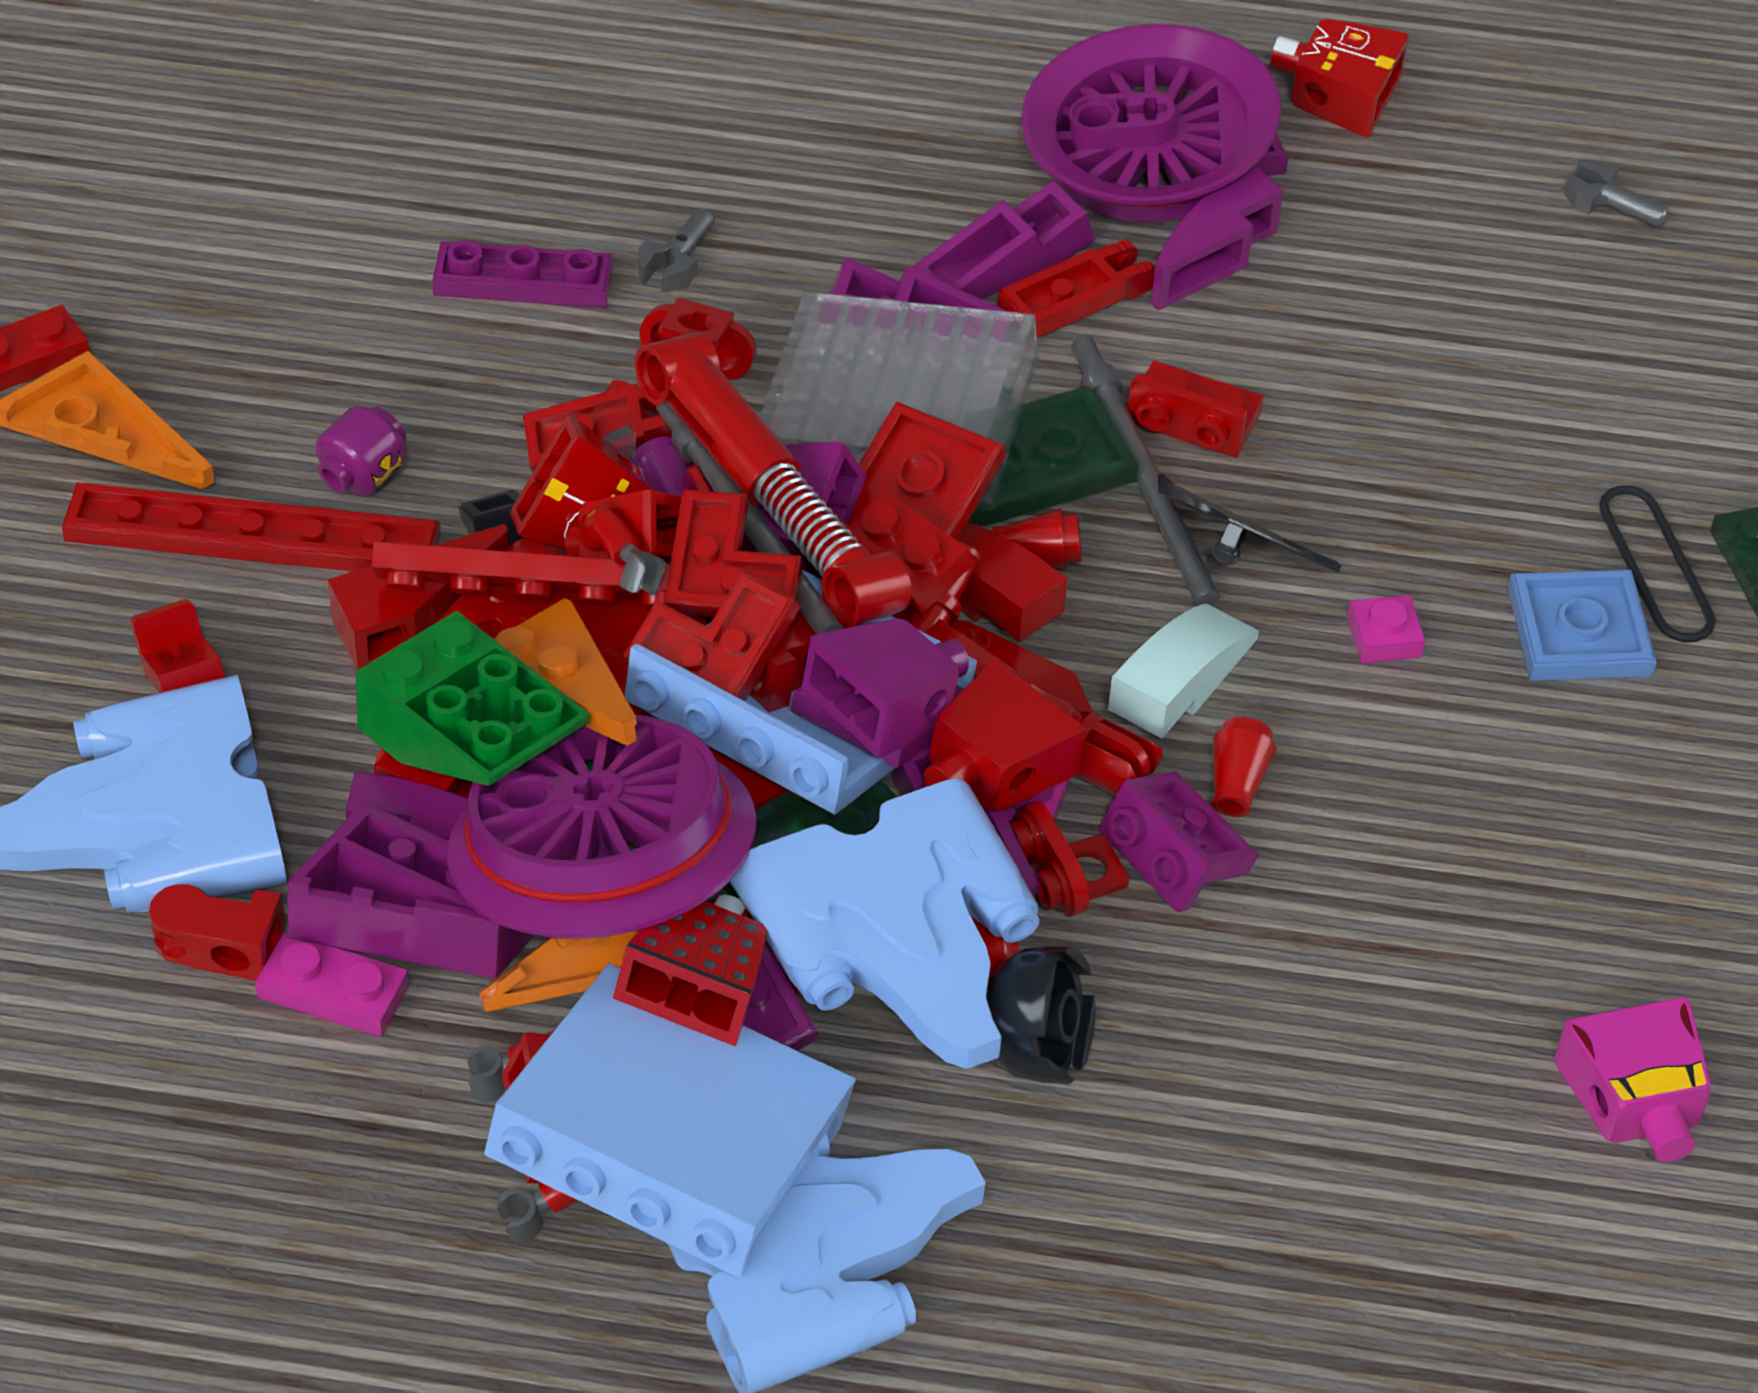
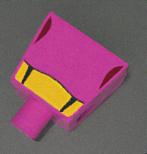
(1639, 1073)

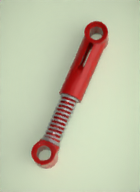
(689, 379)

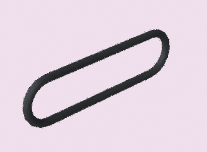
(1680, 557)

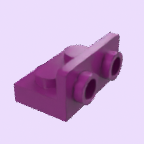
(1174, 837)

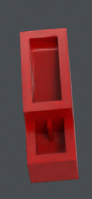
(1010, 584)

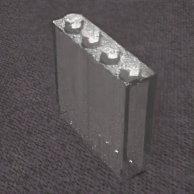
(861, 355)

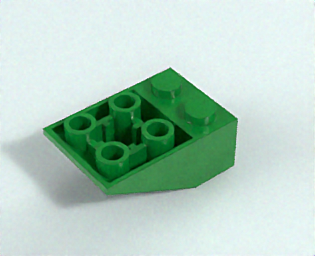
(461, 704)

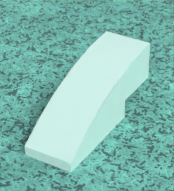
(1179, 668)

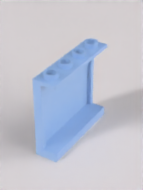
(770, 743)
(667, 1123)

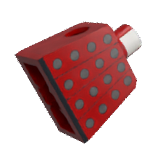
(696, 968)

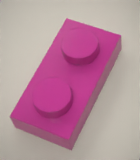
(333, 984)

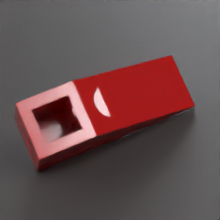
(379, 618)

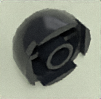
(1042, 1013)

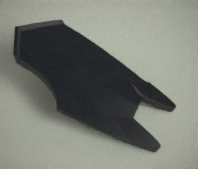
(1228, 548)

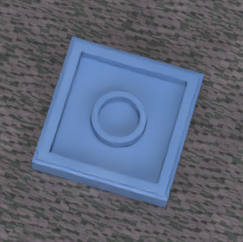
(1581, 625)

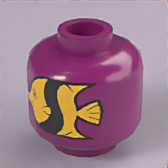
(361, 450)

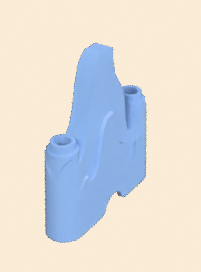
(157, 804)
(897, 914)
(812, 1262)

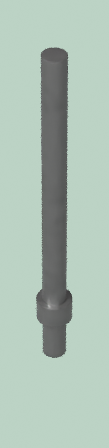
(1108, 389)
(756, 527)

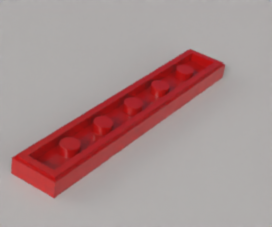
(236, 527)

